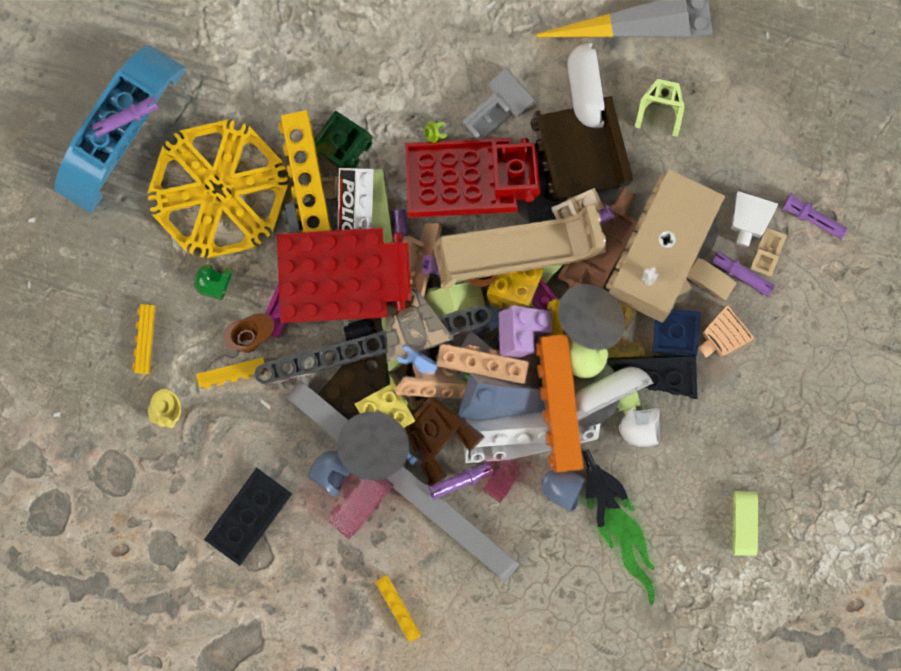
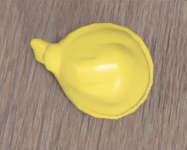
(164, 408)

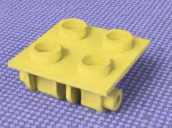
(389, 403)

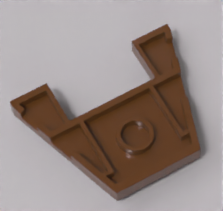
(433, 430)

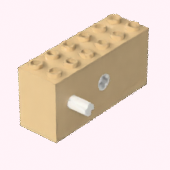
(664, 245)

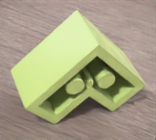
(454, 299)

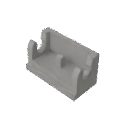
(512, 92)
(486, 117)

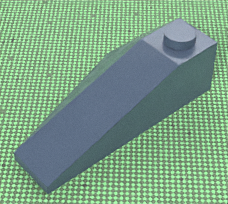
(496, 398)

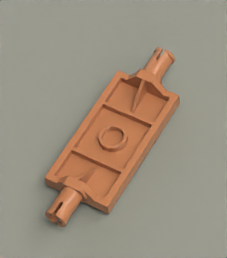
(617, 233)

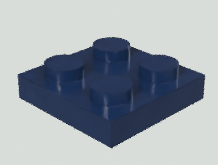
(677, 333)

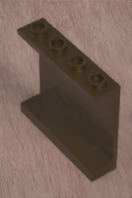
(580, 155)

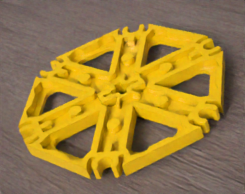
(225, 169)

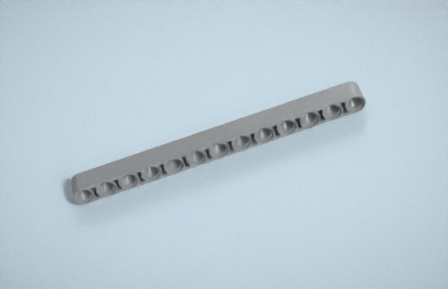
(413, 490)

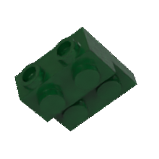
(342, 141)

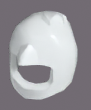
(641, 427)

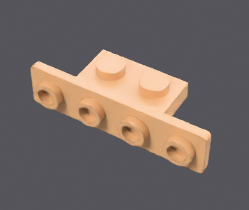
(418, 250)
(482, 363)
(442, 383)

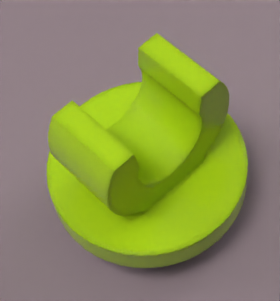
(432, 133)

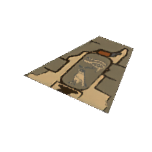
(414, 326)

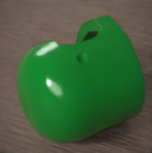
(212, 283)

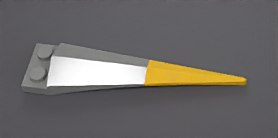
(654, 19)

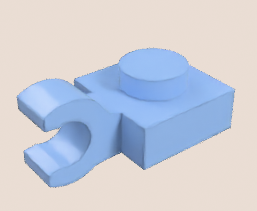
(494, 322)
(421, 362)

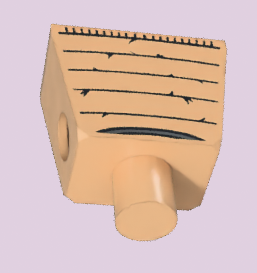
(724, 334)

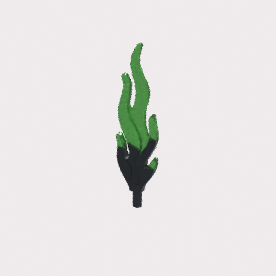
(617, 520)

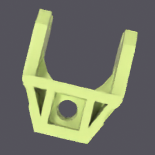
(673, 99)

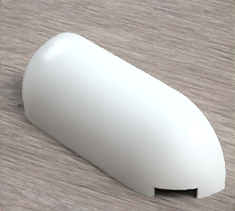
(586, 85)
(610, 390)

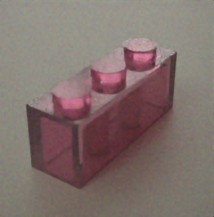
(359, 505)

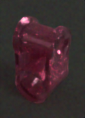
(499, 483)

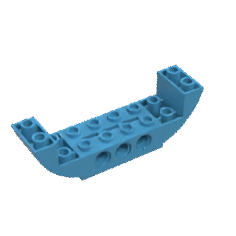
(94, 158)

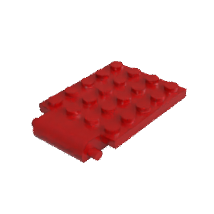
(470, 176)
(341, 275)

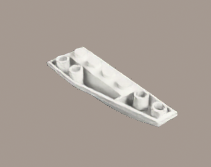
(515, 437)

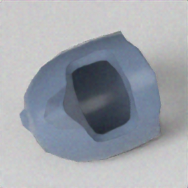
(329, 472)
(562, 488)

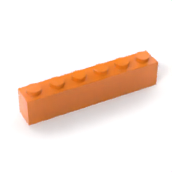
(560, 403)

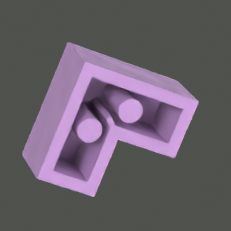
(519, 327)

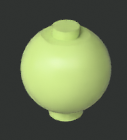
(585, 361)

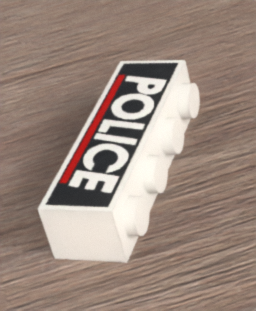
(355, 198)

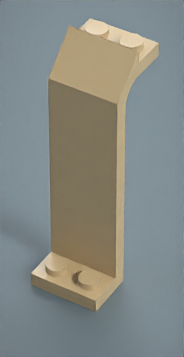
(519, 247)

